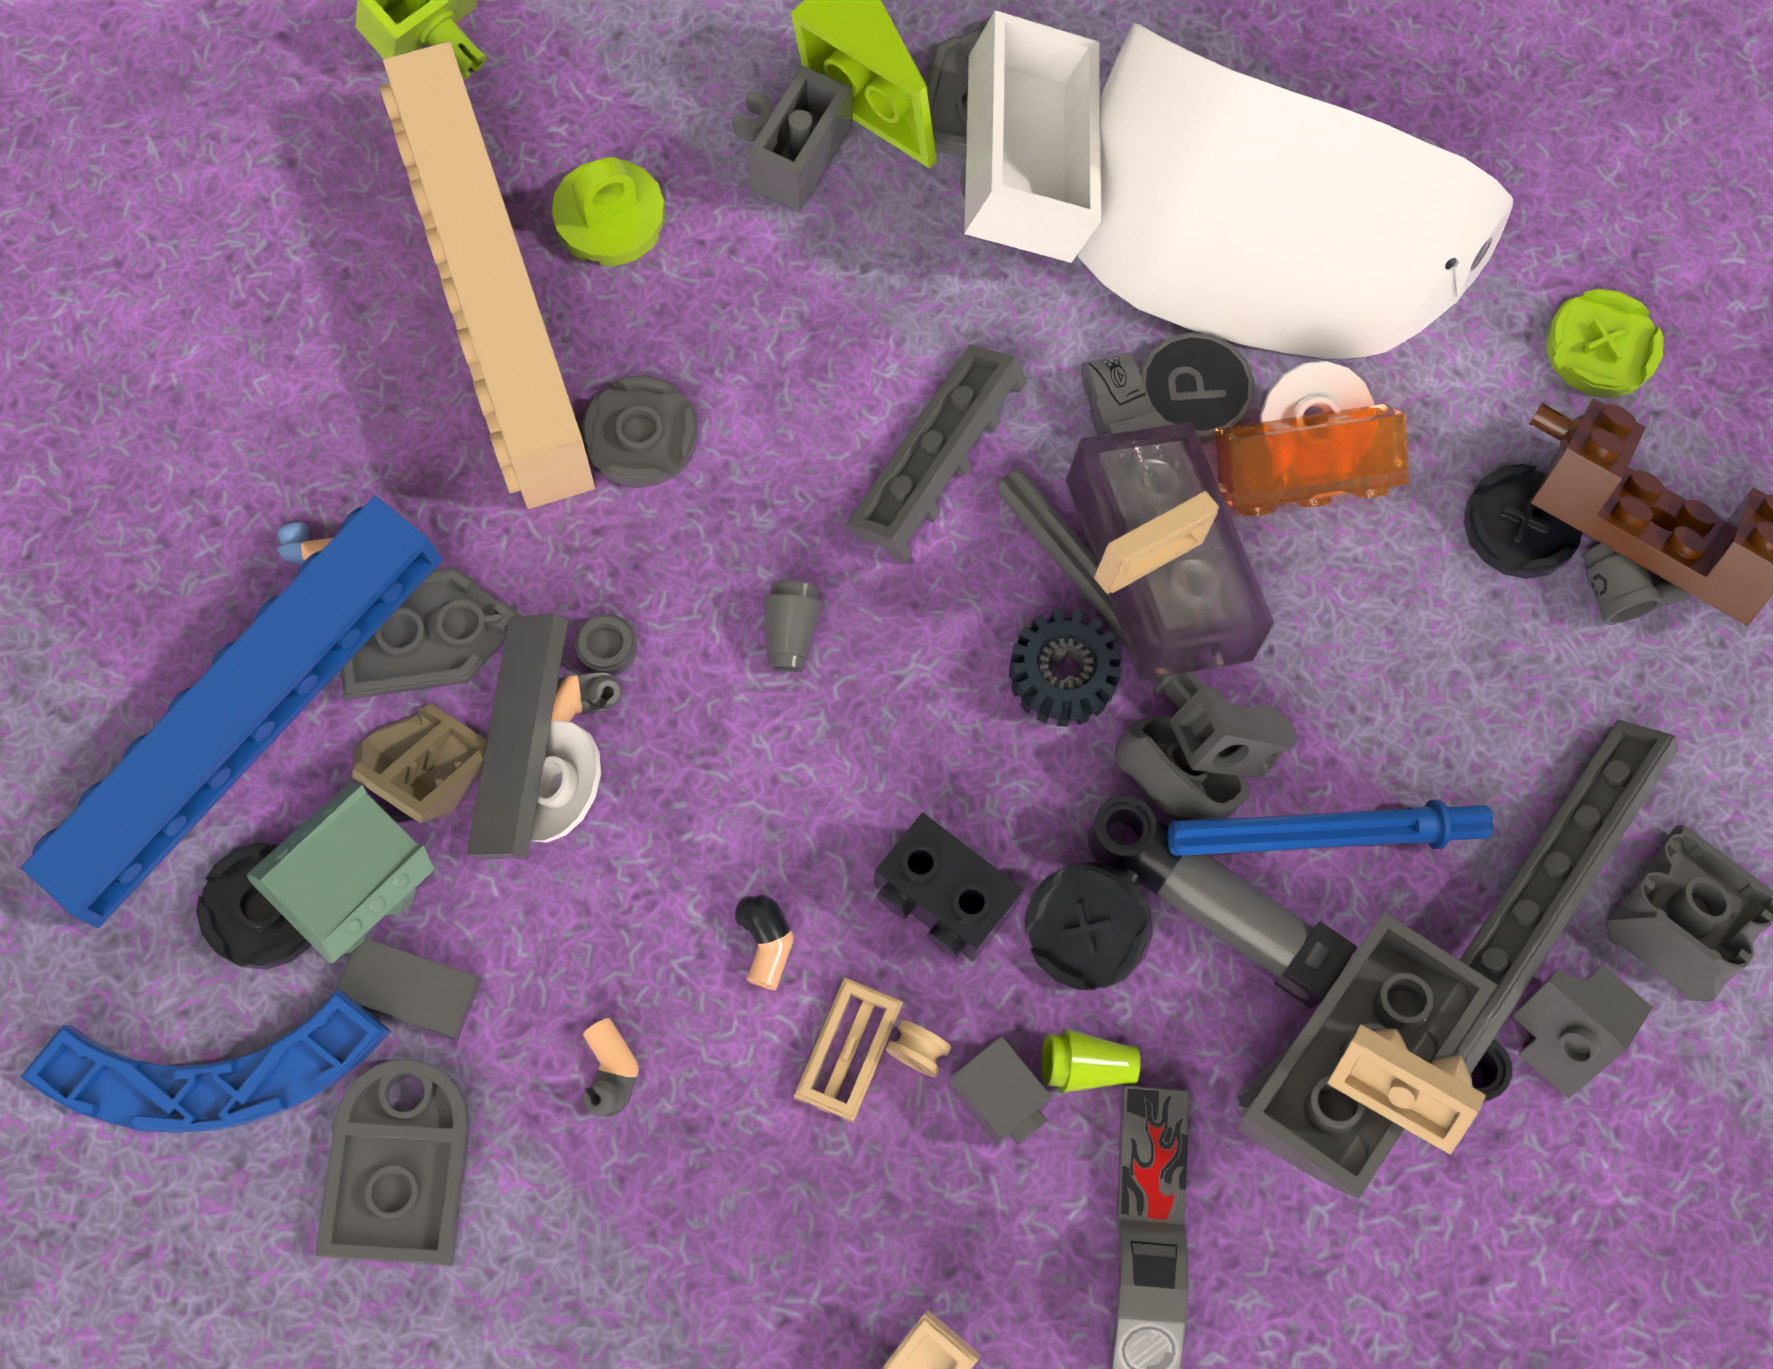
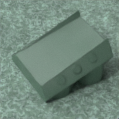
(342, 872)

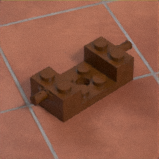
(1647, 523)

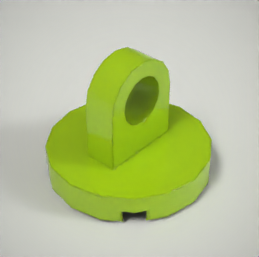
(608, 211)

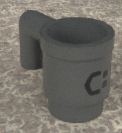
(1625, 587)

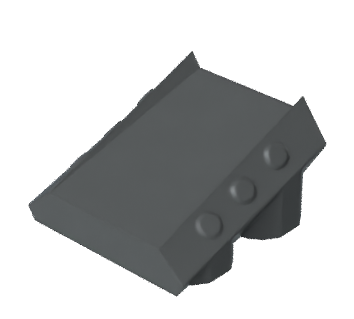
(1692, 915)

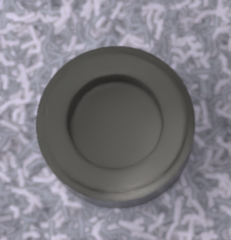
(606, 644)

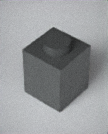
(1001, 1093)

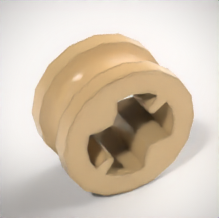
(918, 1048)

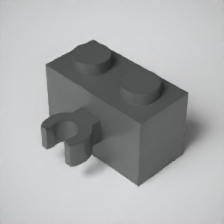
(796, 137)

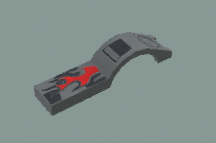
(1151, 1229)

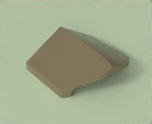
(421, 763)

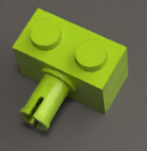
(409, 25)

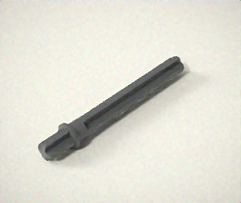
(1079, 565)

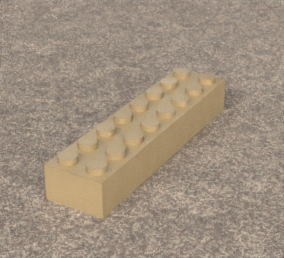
(484, 278)

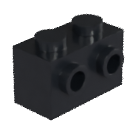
(952, 881)

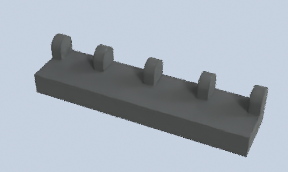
(936, 449)

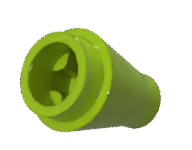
(1085, 1062)

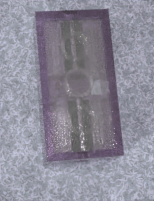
(1199, 606)

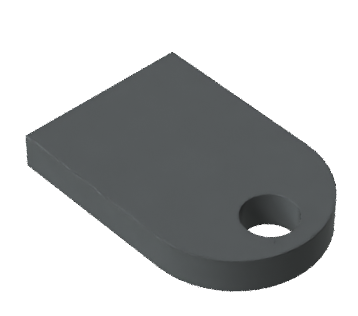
(394, 1172)

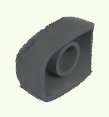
(1159, 766)

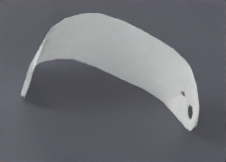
(1277, 210)

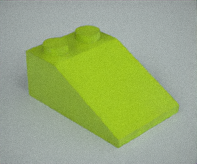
(864, 51)

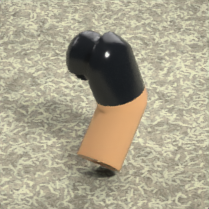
(772, 934)

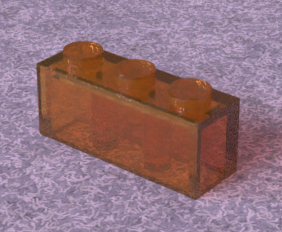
(1312, 458)

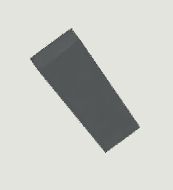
(517, 737)

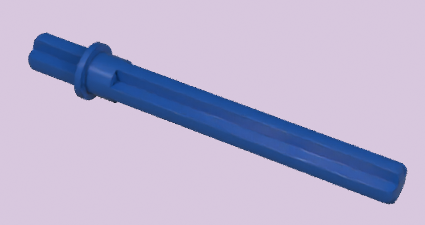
(1425, 824)

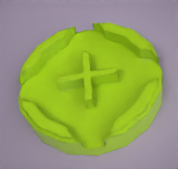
(1604, 343)

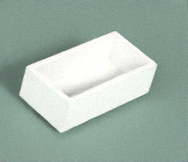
(1033, 138)

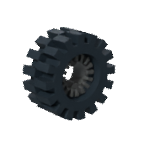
(1055, 641)

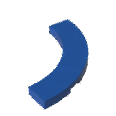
(210, 1095)

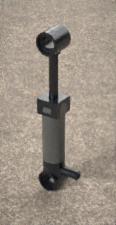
(1295, 952)

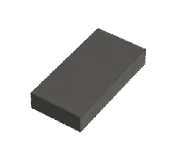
(410, 988)

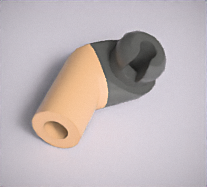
(585, 695)
(615, 1073)

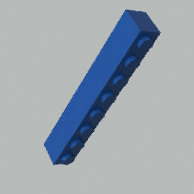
(231, 713)

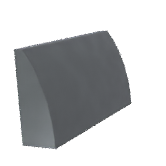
(1388, 984)

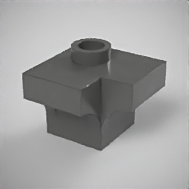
(1579, 1026)

